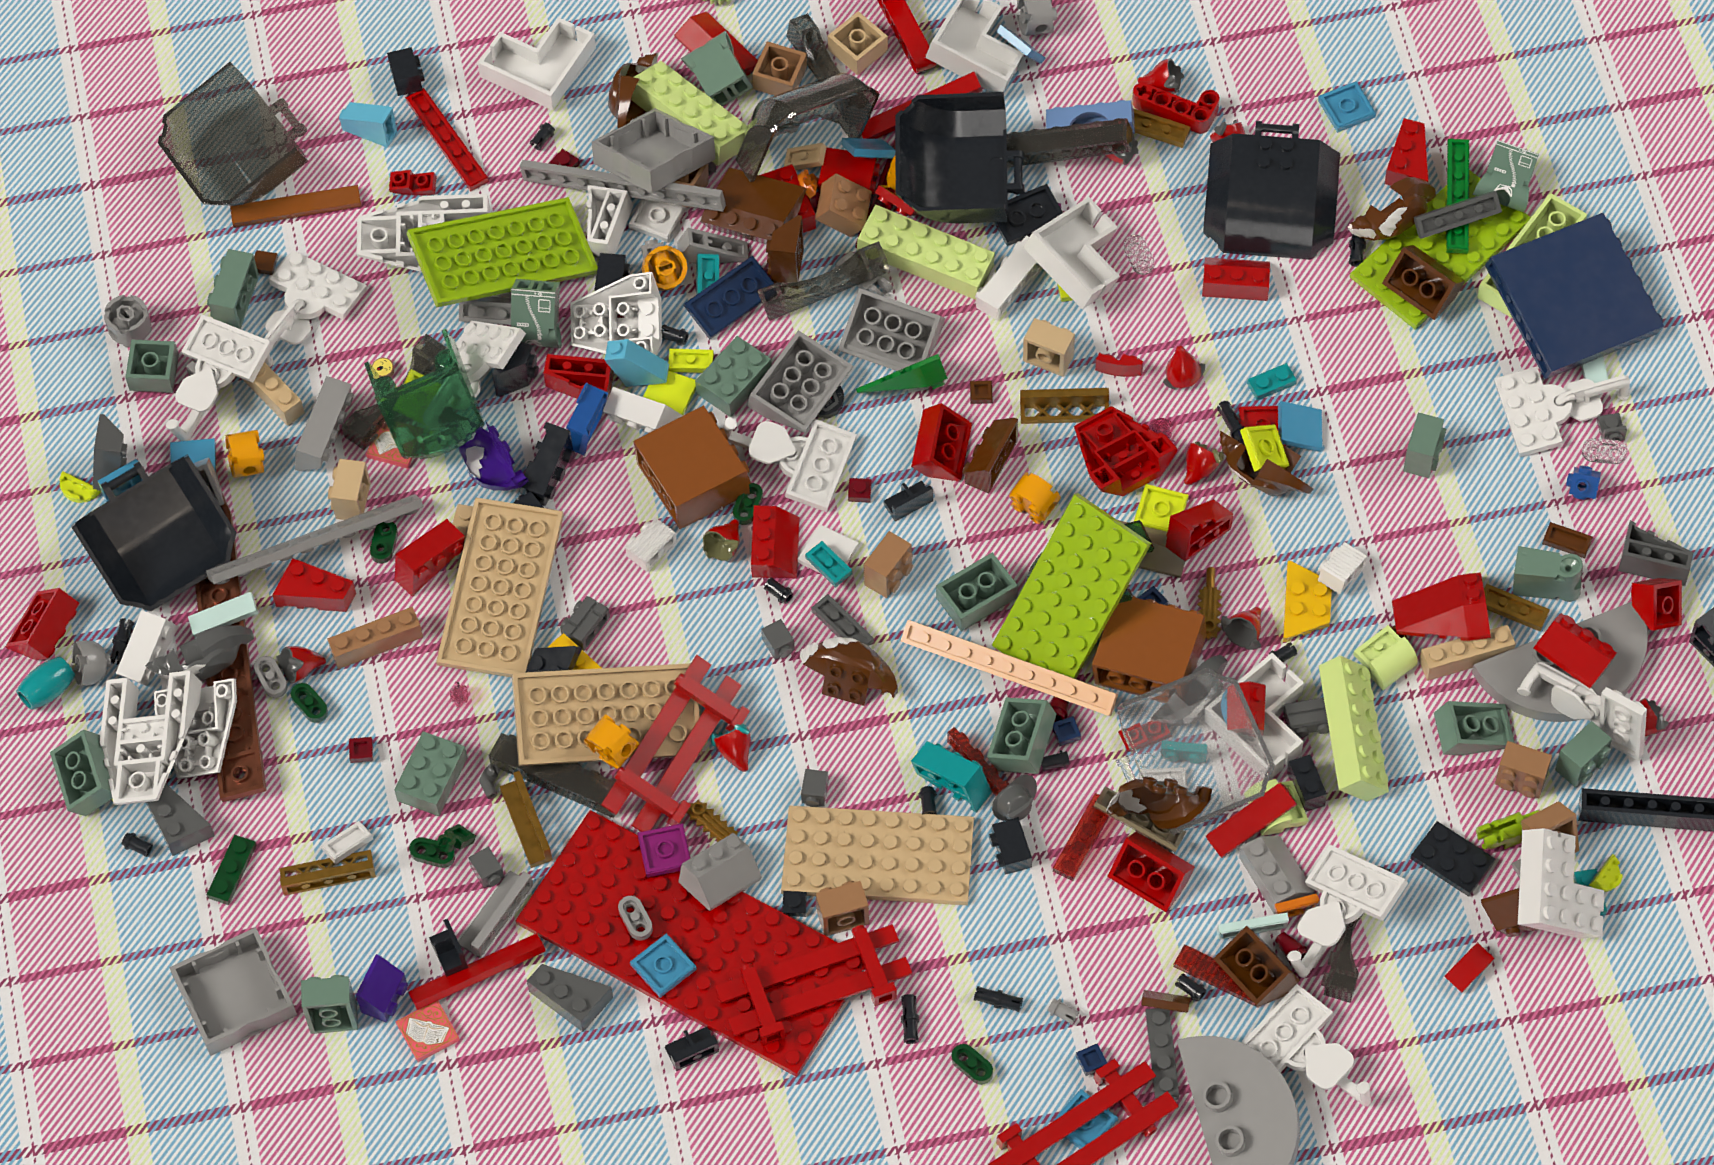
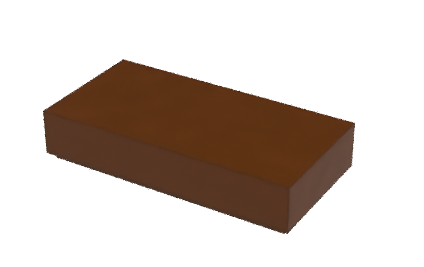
(1567, 540)
(1165, 1001)

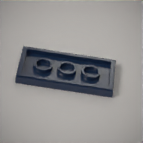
(728, 297)

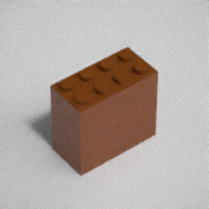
(692, 466)
(1148, 646)

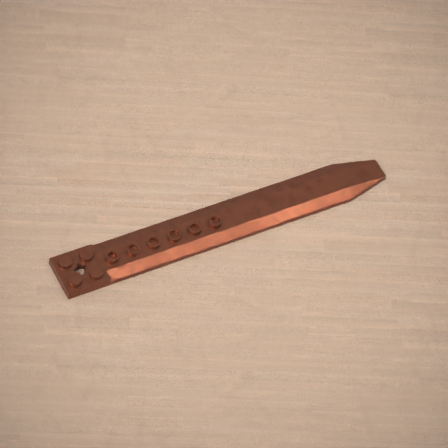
(243, 743)

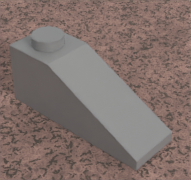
(702, 242)

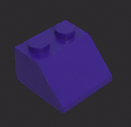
(381, 989)

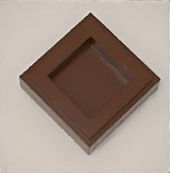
(265, 262)
(981, 392)

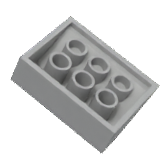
(889, 331)
(799, 383)

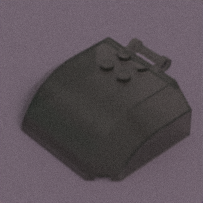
(835, 98)
(231, 140)

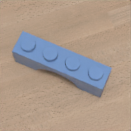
(1090, 113)

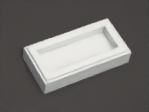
(347, 842)

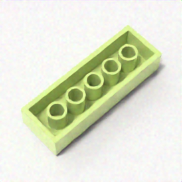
(674, 95)
(1548, 218)
(928, 252)
(1353, 728)

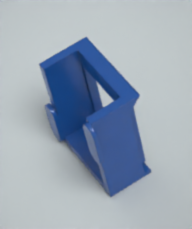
(586, 416)

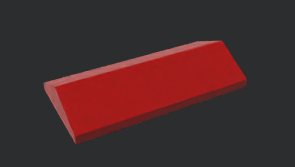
(703, 28)

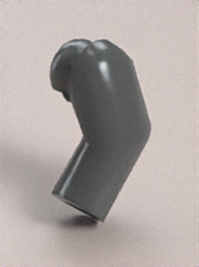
(487, 780)

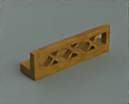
(1059, 399)
(526, 821)
(327, 876)

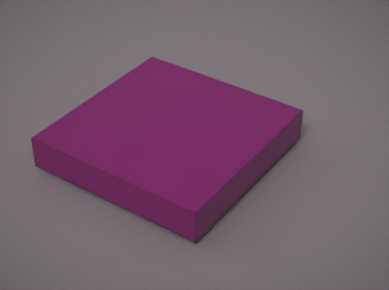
(664, 849)

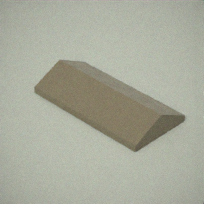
(1161, 559)
(1141, 824)

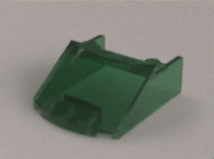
(431, 411)

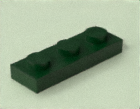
(231, 869)

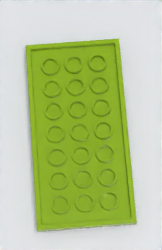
(1486, 239)
(492, 250)
(1072, 589)

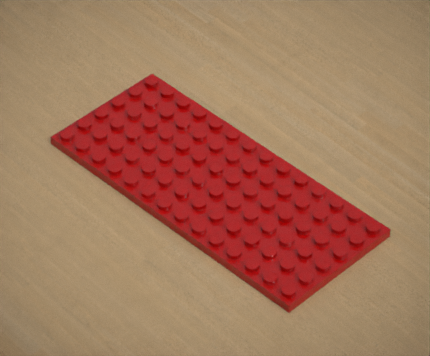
(581, 915)

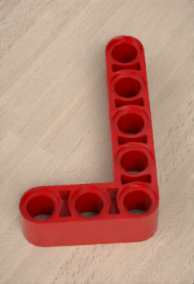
(907, 33)

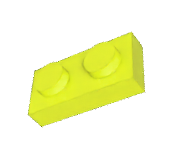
(689, 360)

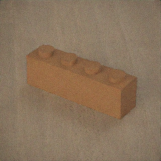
(375, 637)

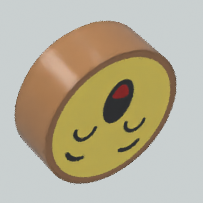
(383, 367)

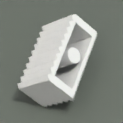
(650, 544)
(1342, 567)

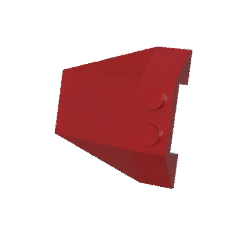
(1122, 452)
(1445, 609)

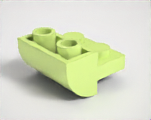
(1386, 657)
(1292, 818)

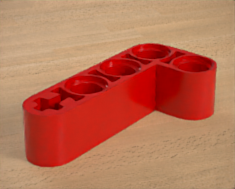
(1148, 99)

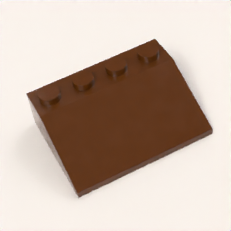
(754, 207)

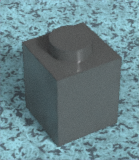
(778, 639)
(814, 787)
(486, 867)

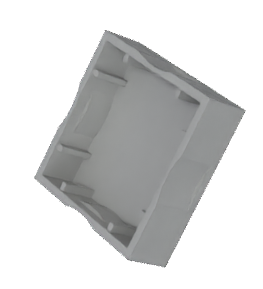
(653, 150)
(233, 991)

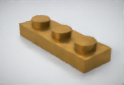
(1160, 128)
(1515, 608)

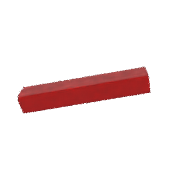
(1251, 820)

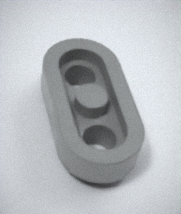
(271, 678)
(636, 919)

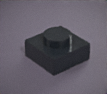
(794, 903)

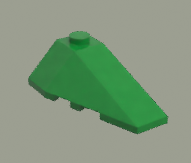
(918, 375)

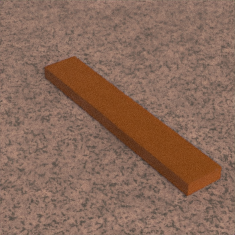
(295, 206)

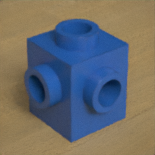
(1589, 487)

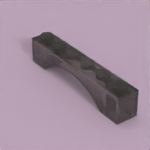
(806, 38)
(861, 267)
(365, 423)
(1343, 974)

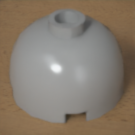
(90, 662)

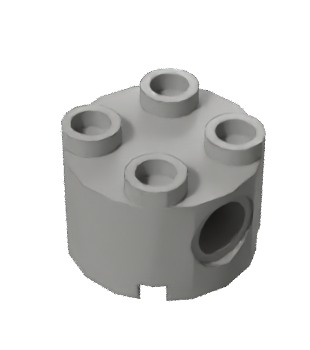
(1036, 17)
(127, 319)

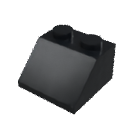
(517, 371)

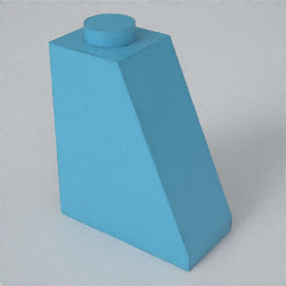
(369, 122)
(635, 364)

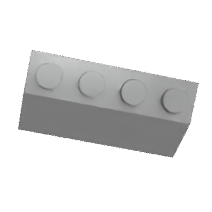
(323, 424)

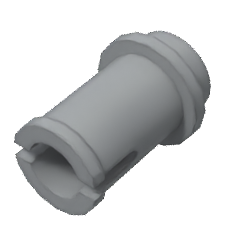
(1063, 1011)

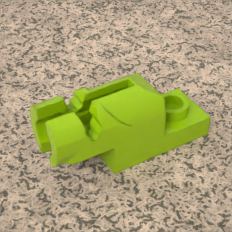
(1503, 831)

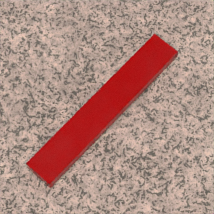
(885, 121)
(447, 139)
(477, 971)

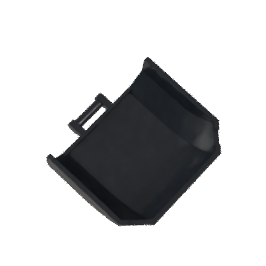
(956, 157)
(1271, 193)
(156, 534)

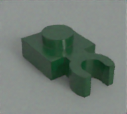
(456, 837)

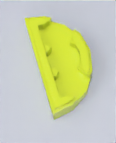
(76, 489)
(1608, 875)

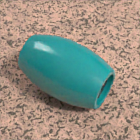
(45, 683)

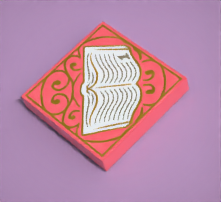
(385, 450)
(427, 1031)

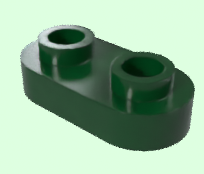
(746, 505)
(383, 540)
(310, 704)
(432, 853)
(973, 1064)

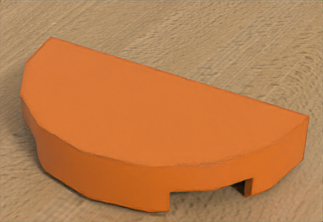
(809, 182)
(1295, 906)

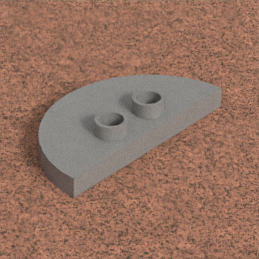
(1505, 672)
(1240, 1102)

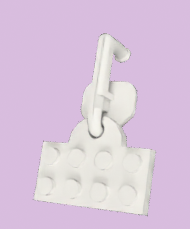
(309, 292)
(485, 347)
(220, 356)
(1539, 409)
(810, 461)
(1612, 712)
(1348, 890)
(1295, 1031)

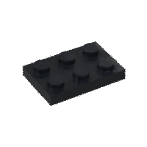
(1028, 213)
(1452, 858)

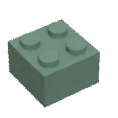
(152, 366)
(1424, 445)
(1584, 754)

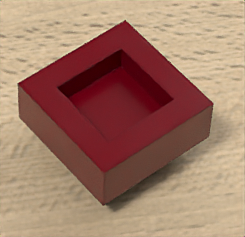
(565, 159)
(859, 490)
(361, 749)

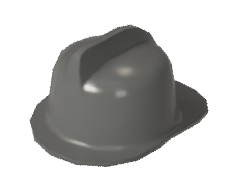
(1015, 799)

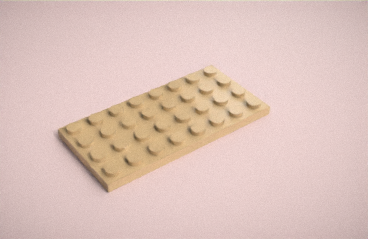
(500, 588)
(562, 707)
(889, 852)

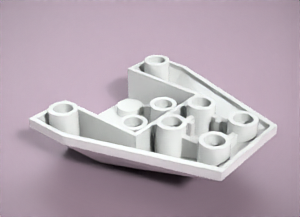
(635, 298)
(209, 730)

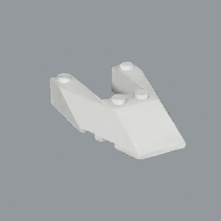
(384, 233)
(145, 748)

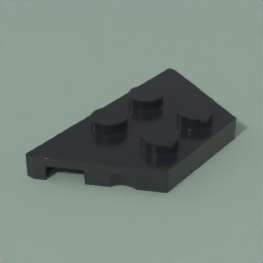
(554, 659)

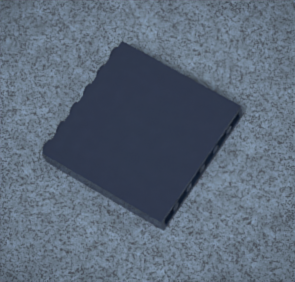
(1574, 295)

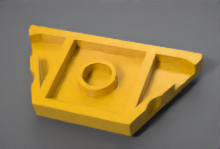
(1305, 602)

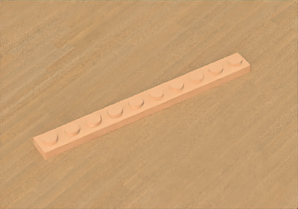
(1009, 667)

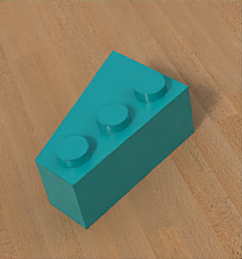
(953, 772)

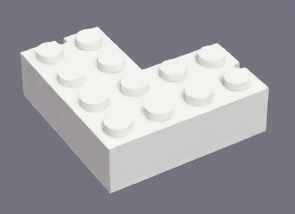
(966, 47)
(539, 72)
(1069, 253)
(1278, 737)
(1547, 888)

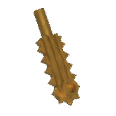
(1210, 604)
(710, 822)

